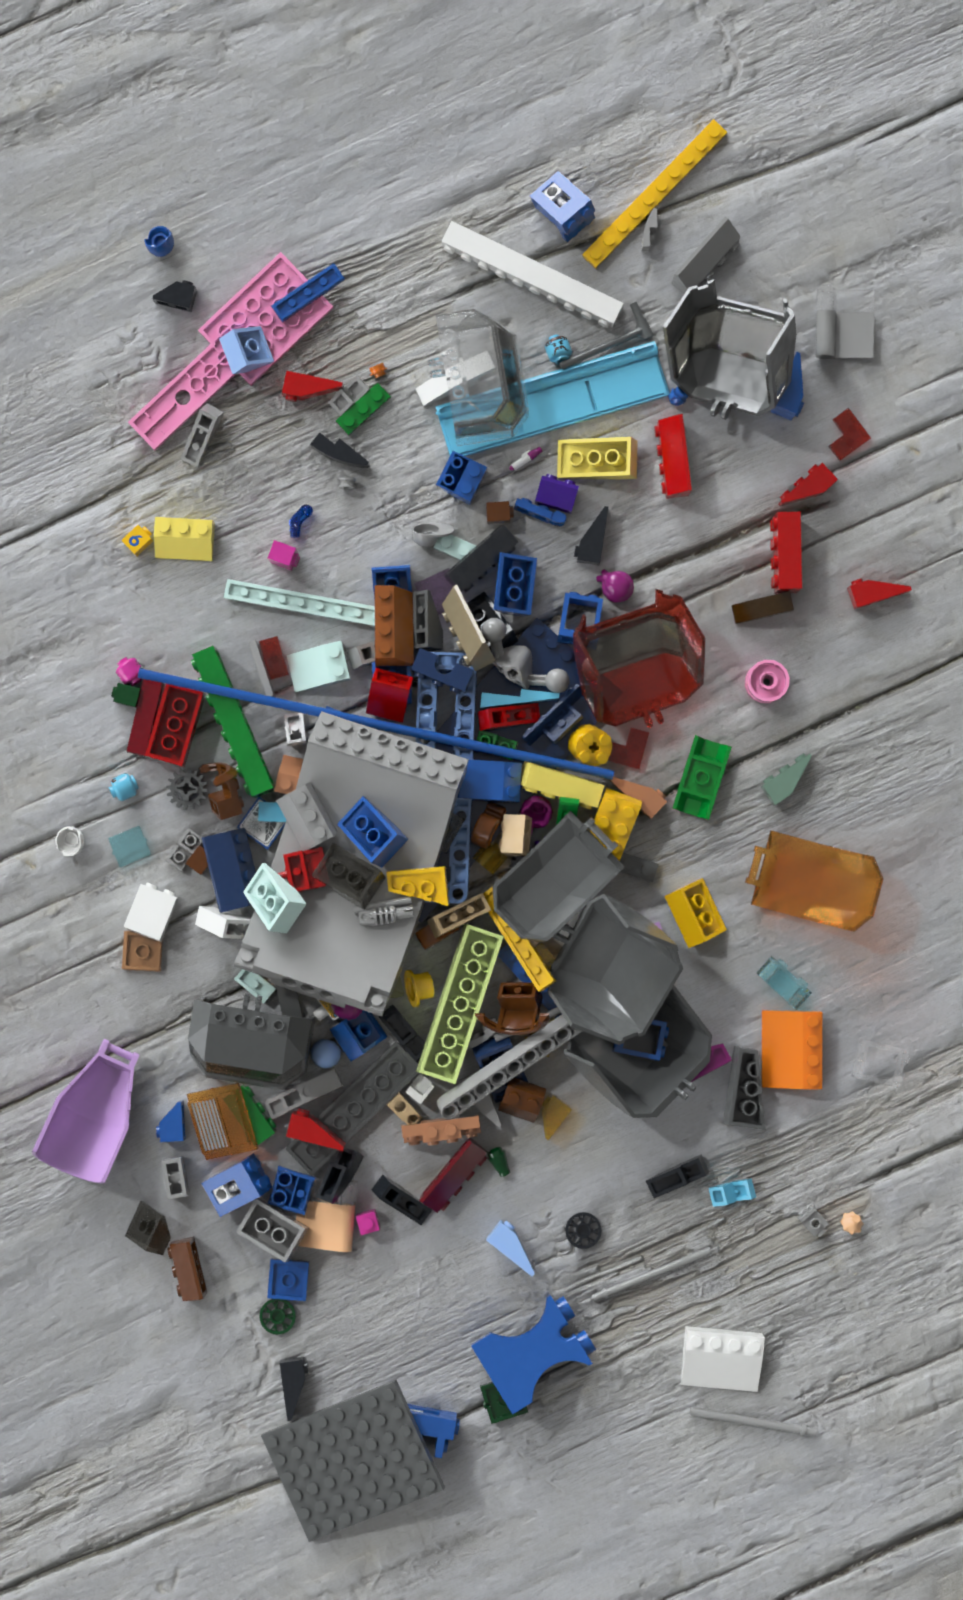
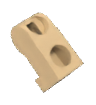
(404, 1109)

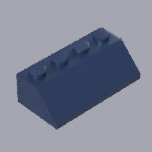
(229, 867)

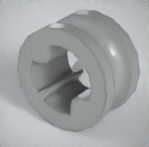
(347, 483)

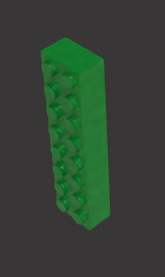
(234, 724)

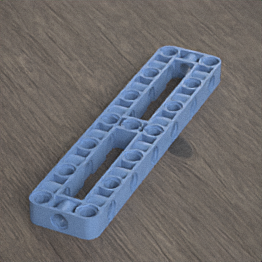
(465, 725)

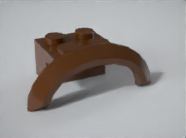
(225, 802)
(519, 1010)

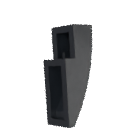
(338, 452)
(339, 1175)
(677, 1176)

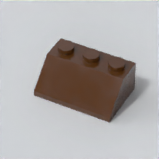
(187, 1269)

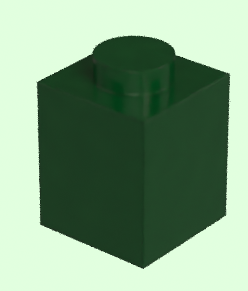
(126, 695)

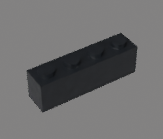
(481, 558)

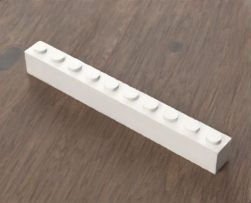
(531, 274)

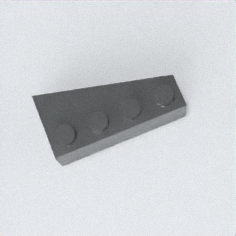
(744, 1091)

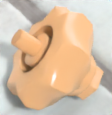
(852, 1223)

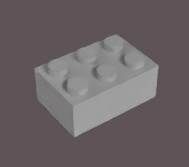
(272, 1230)

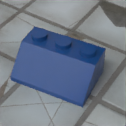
(515, 584)

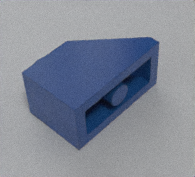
(172, 1126)

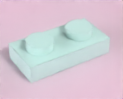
(453, 546)
(255, 984)

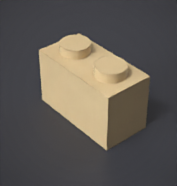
(515, 835)

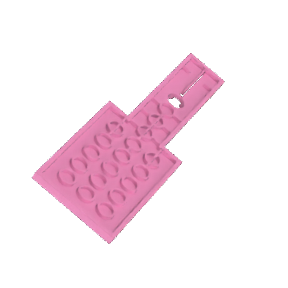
(211, 369)

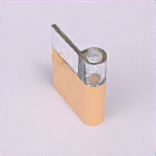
(328, 1223)

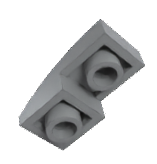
(651, 226)
(184, 849)
(478, 1038)

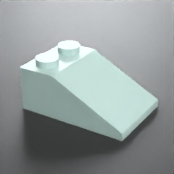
(318, 666)
(274, 899)

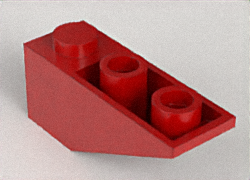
(814, 485)

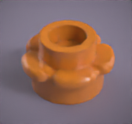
(378, 370)

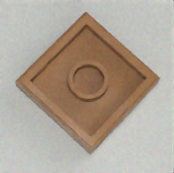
(141, 952)

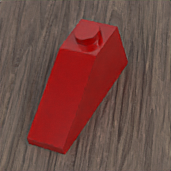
(303, 386)
(869, 592)
(508, 716)

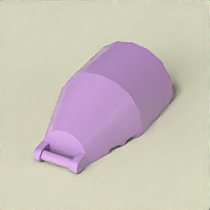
(90, 1118)

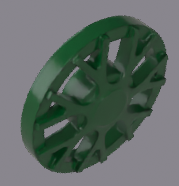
(277, 1316)

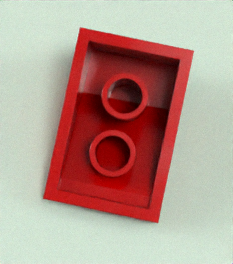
(310, 1129)

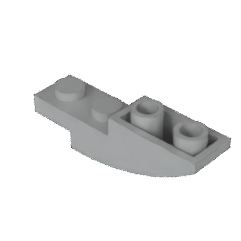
(303, 1094)

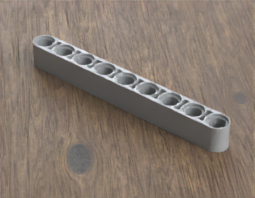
(506, 1072)

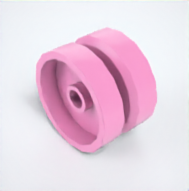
(770, 670)

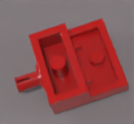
(300, 868)

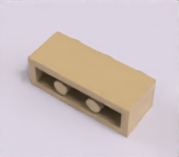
(458, 915)

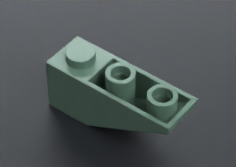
(783, 784)

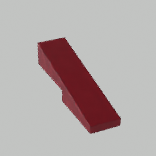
(144, 717)

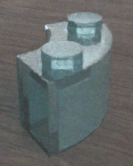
(784, 983)

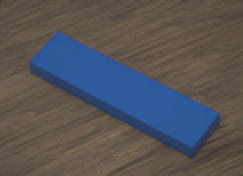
(308, 292)

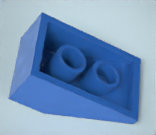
(791, 401)
(492, 781)
(372, 832)

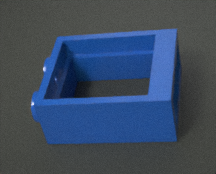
(566, 635)
(660, 1049)

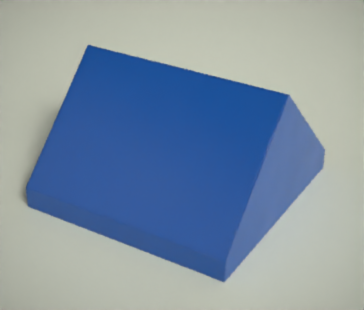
(392, 575)

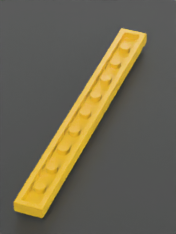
(654, 194)

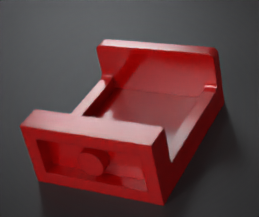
(389, 695)

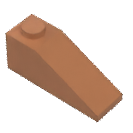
(651, 800)

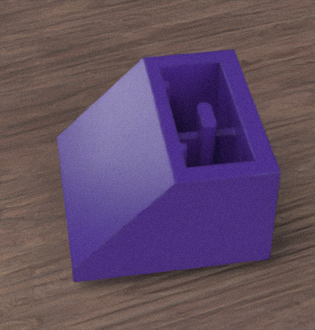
(556, 493)

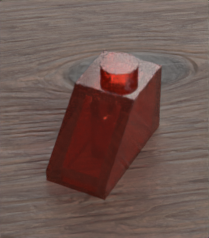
(274, 657)

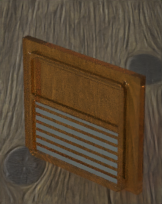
(221, 1121)

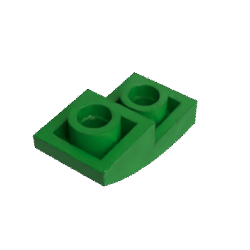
(494, 739)

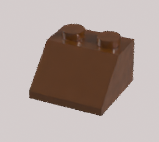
(522, 1099)

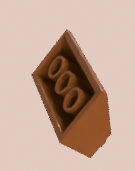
(393, 626)

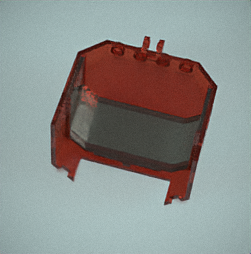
(640, 661)

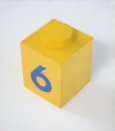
(138, 539)

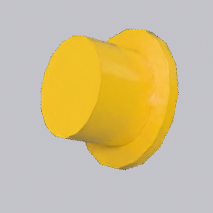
(418, 987)

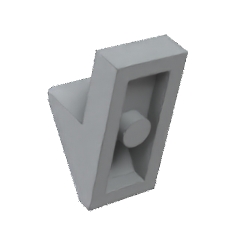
(295, 729)

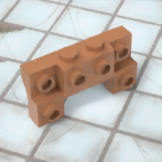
(441, 1129)

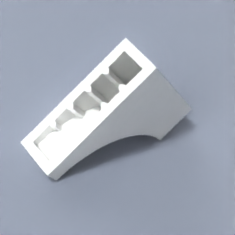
(222, 924)

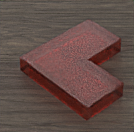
(853, 435)
(632, 753)

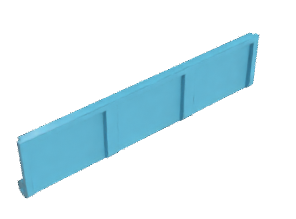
(577, 395)

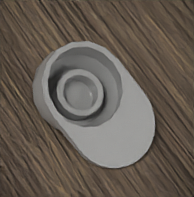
(428, 533)

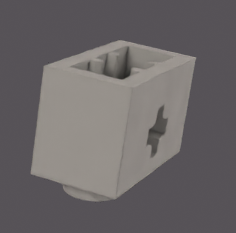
(175, 1177)

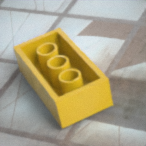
(616, 818)

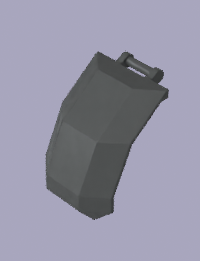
(556, 879)

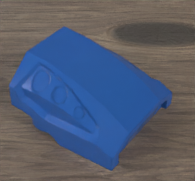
(291, 1190)

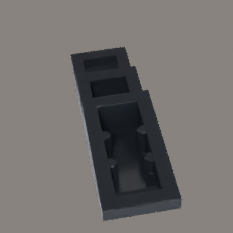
(403, 1032)

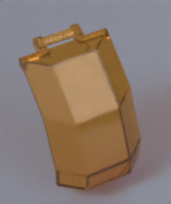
(815, 882)

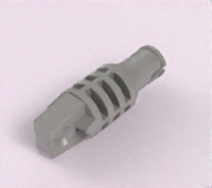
(385, 915)

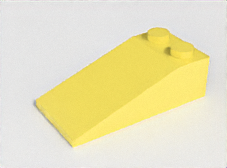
(597, 458)

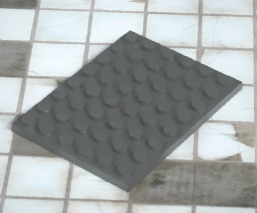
(353, 1461)

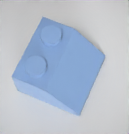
(246, 349)

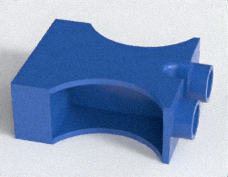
(520, 1360)

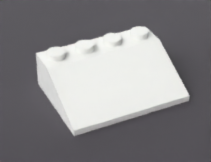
(722, 1358)

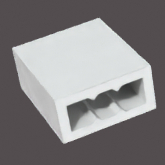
(151, 912)

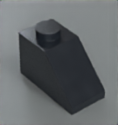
(177, 295)

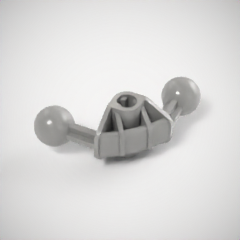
(517, 661)

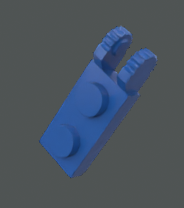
(540, 512)

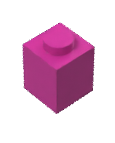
(368, 1221)

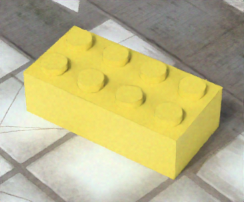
(561, 784)

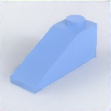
(507, 1242)

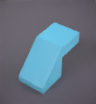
(731, 1192)

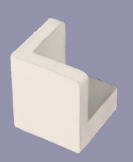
(420, 1088)

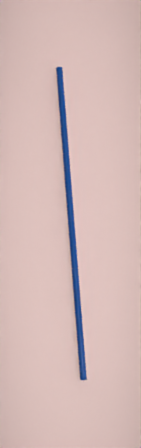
(377, 724)

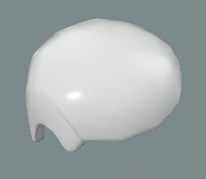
(70, 841)

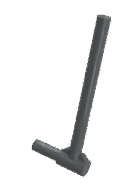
(642, 330)

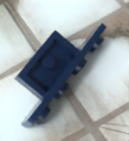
(558, 719)

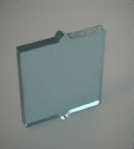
(129, 846)

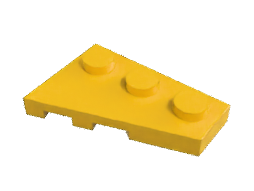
(420, 883)

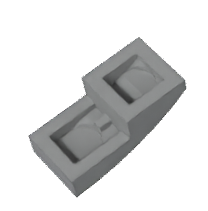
(349, 395)

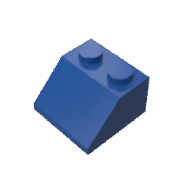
(358, 1034)

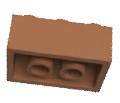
(288, 774)

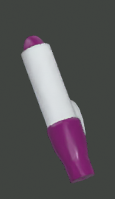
(526, 457)

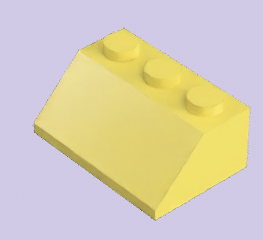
(184, 539)

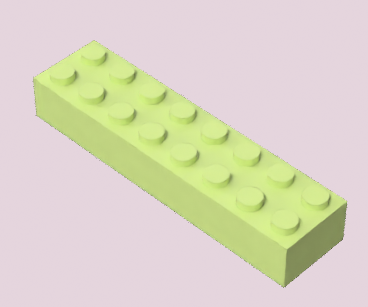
(459, 1003)

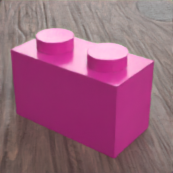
(283, 555)

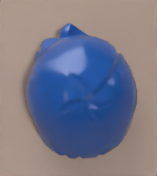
(159, 241)

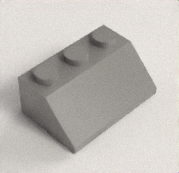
(306, 816)

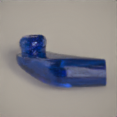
(298, 518)

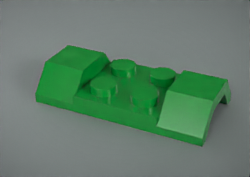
(701, 777)

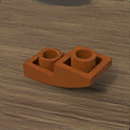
(428, 939)

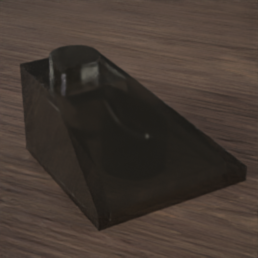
(149, 1229)

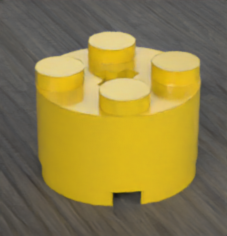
(590, 745)

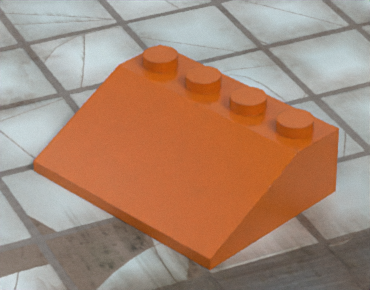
(791, 1049)

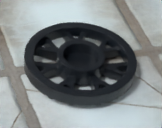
(583, 1230)

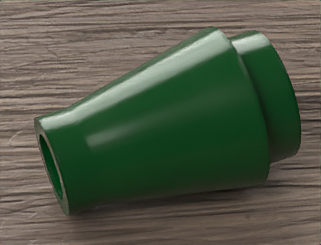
(499, 1161)

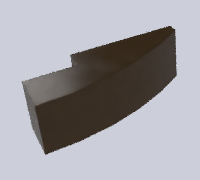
(762, 607)

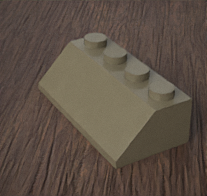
(467, 630)

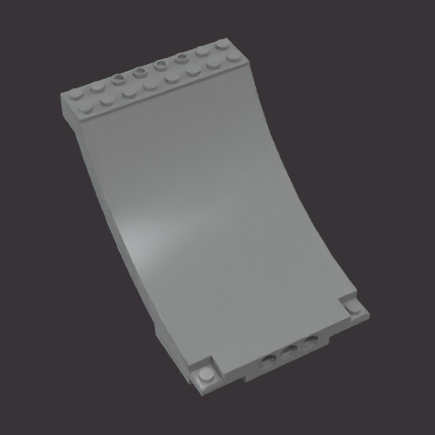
(326, 947)

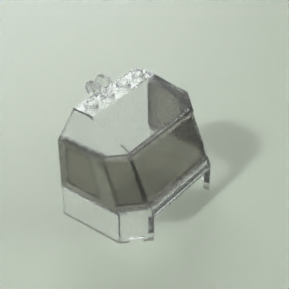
(481, 376)

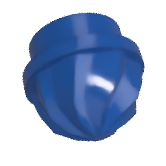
(677, 396)

